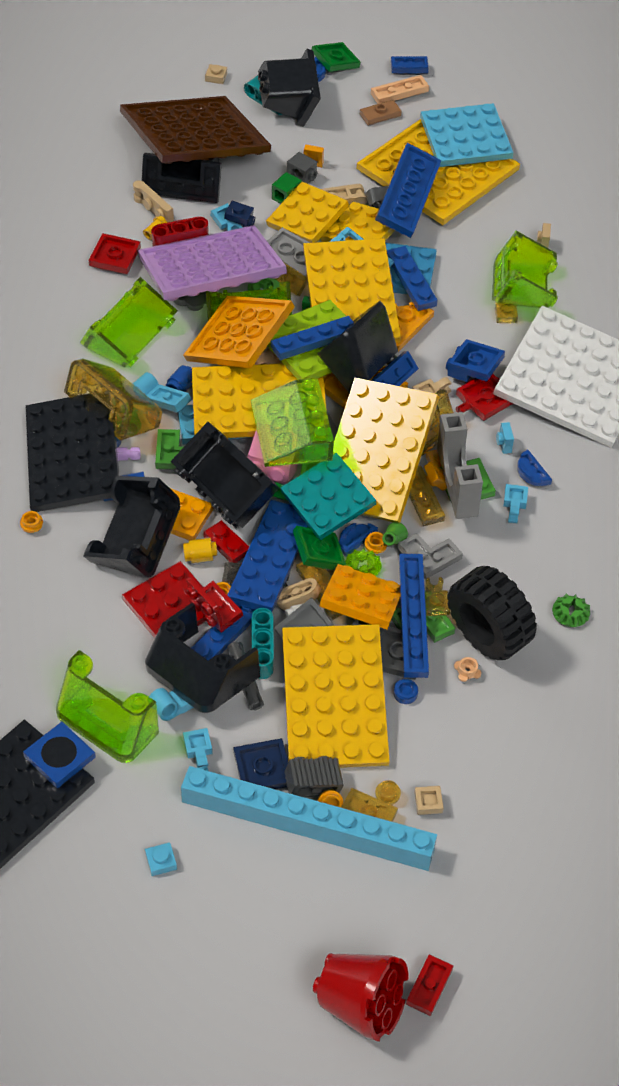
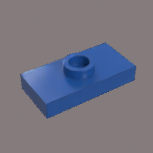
(409, 64)

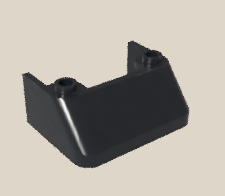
(188, 674)

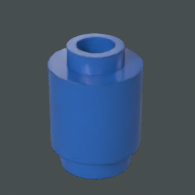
(181, 379)

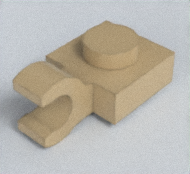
(430, 386)

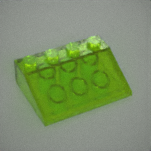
(293, 424)

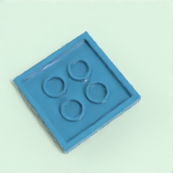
(424, 260)

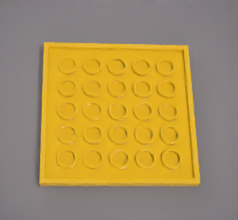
(453, 186)

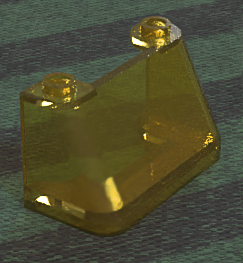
(129, 406)

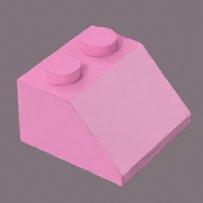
(281, 474)

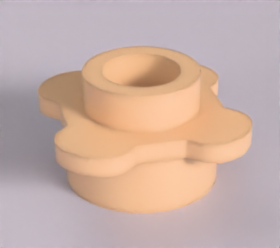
(467, 663)

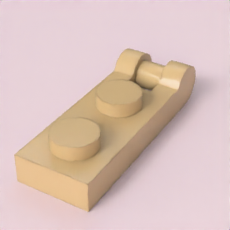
(352, 193)
(152, 201)

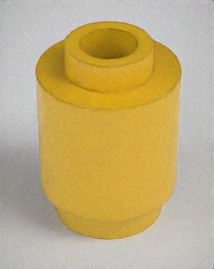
(200, 550)

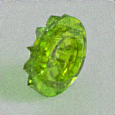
(373, 562)

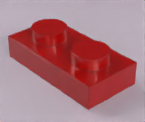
(227, 542)
(429, 985)

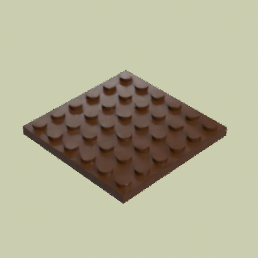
(194, 129)

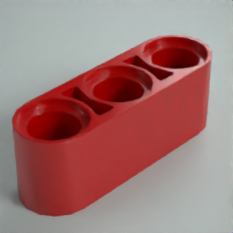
(179, 230)

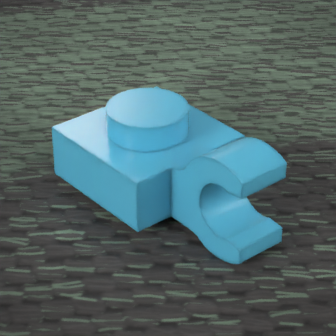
(516, 499)
(198, 746)

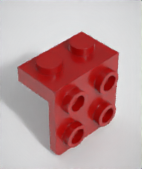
(214, 604)

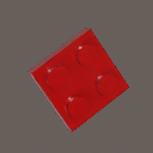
(114, 253)

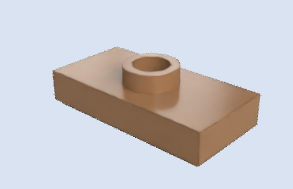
(380, 112)

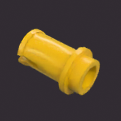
(157, 220)

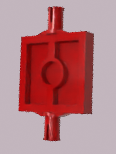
(480, 398)

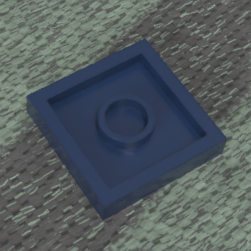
(262, 763)

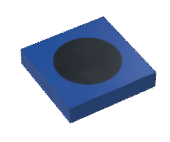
(59, 754)

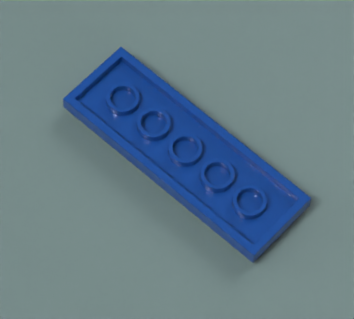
(408, 190)
(268, 559)

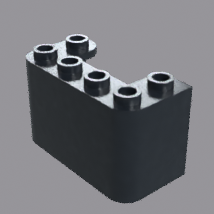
(224, 475)

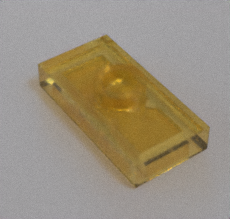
(297, 280)
(368, 805)

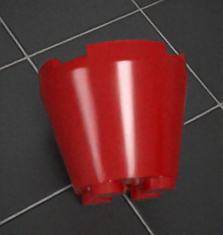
(363, 991)

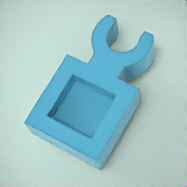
(218, 216)

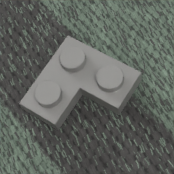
(434, 558)

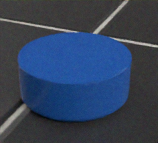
(405, 691)

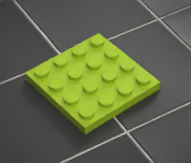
(308, 364)

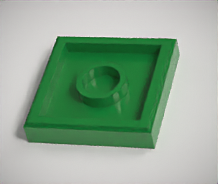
(336, 56)
(316, 552)

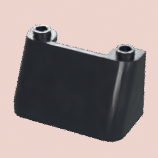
(361, 347)
(138, 527)

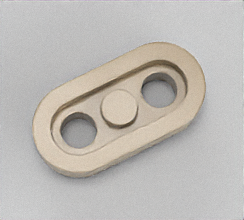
(298, 593)

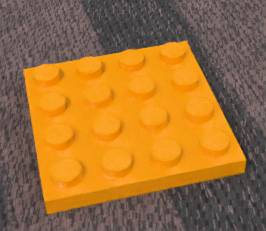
(239, 331)

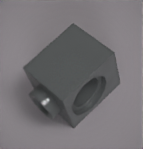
(302, 167)

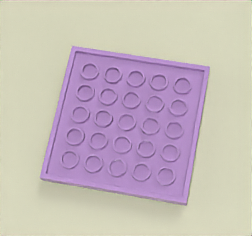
(211, 262)

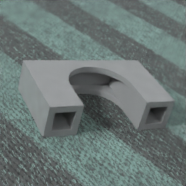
(462, 480)

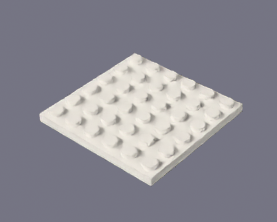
(566, 376)

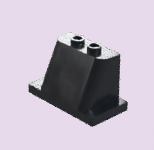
(290, 86)
(184, 180)

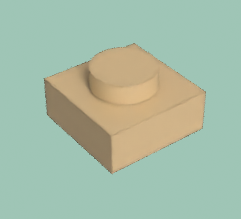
(216, 74)
(543, 236)
(428, 800)

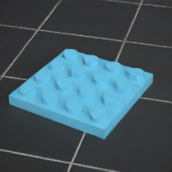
(466, 135)

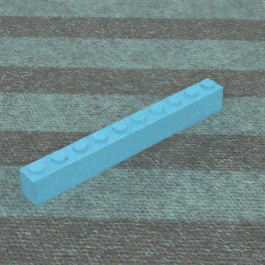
(309, 818)

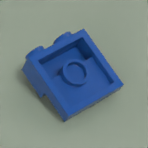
(474, 360)

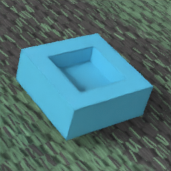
(505, 438)
(161, 859)

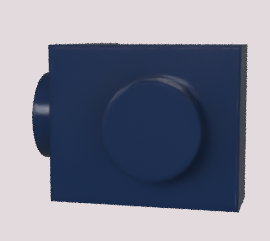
(240, 214)

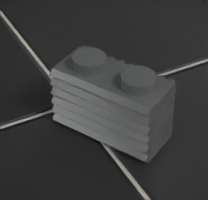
(313, 776)

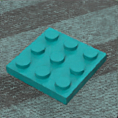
(328, 496)

